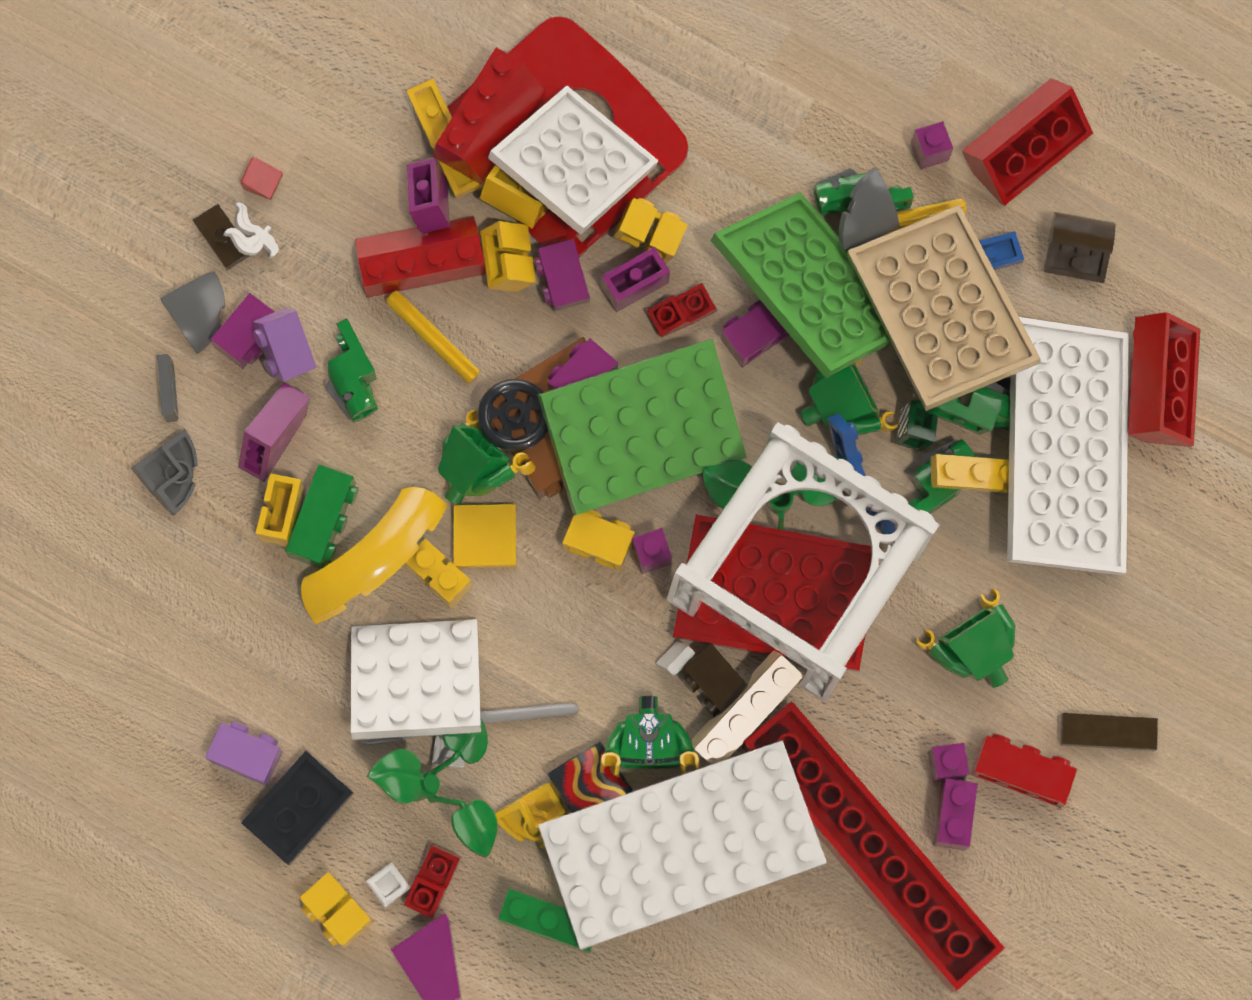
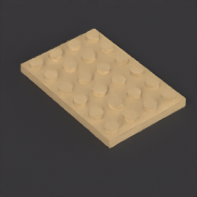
(943, 307)

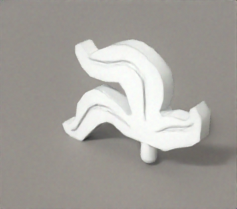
(253, 244)

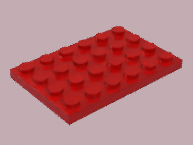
(787, 577)

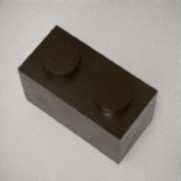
(713, 679)

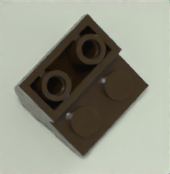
(1079, 247)

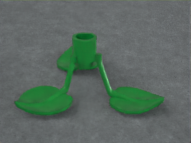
(726, 477)
(400, 780)

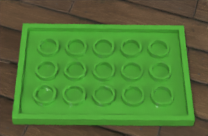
(805, 282)
(641, 426)

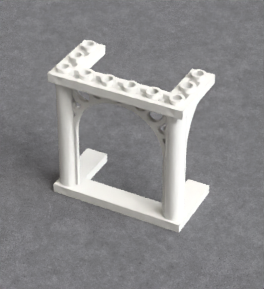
(785, 446)

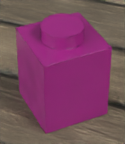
(931, 145)
(651, 551)
(948, 762)

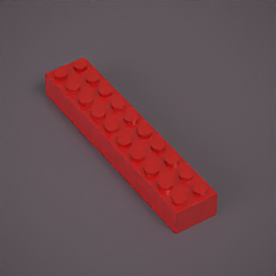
(881, 854)

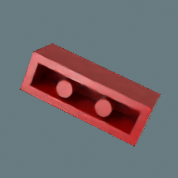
(1024, 770)

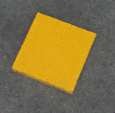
(485, 536)

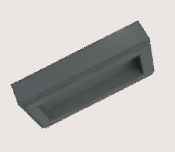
(167, 388)

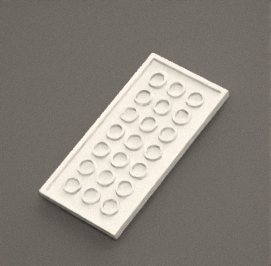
(1070, 451)
(681, 844)

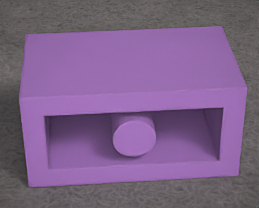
(283, 344)
(244, 753)

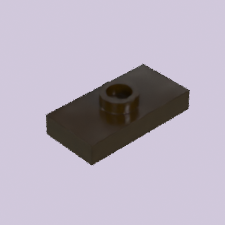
(212, 227)

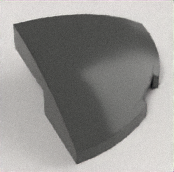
(869, 213)
(197, 309)
(170, 472)

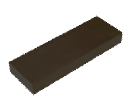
(1109, 731)

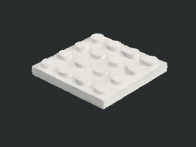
(573, 159)
(415, 679)

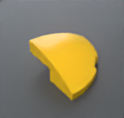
(525, 814)

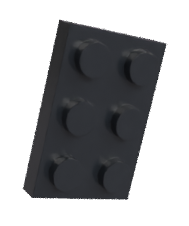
(297, 808)

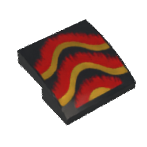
(582, 782)

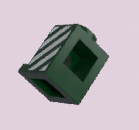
(916, 427)

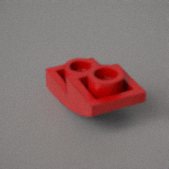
(682, 310)
(432, 881)

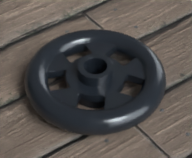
(487, 412)

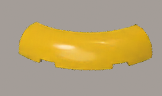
(373, 557)

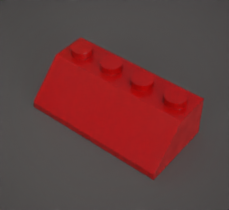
(488, 114)
(1028, 140)
(417, 260)
(1164, 380)

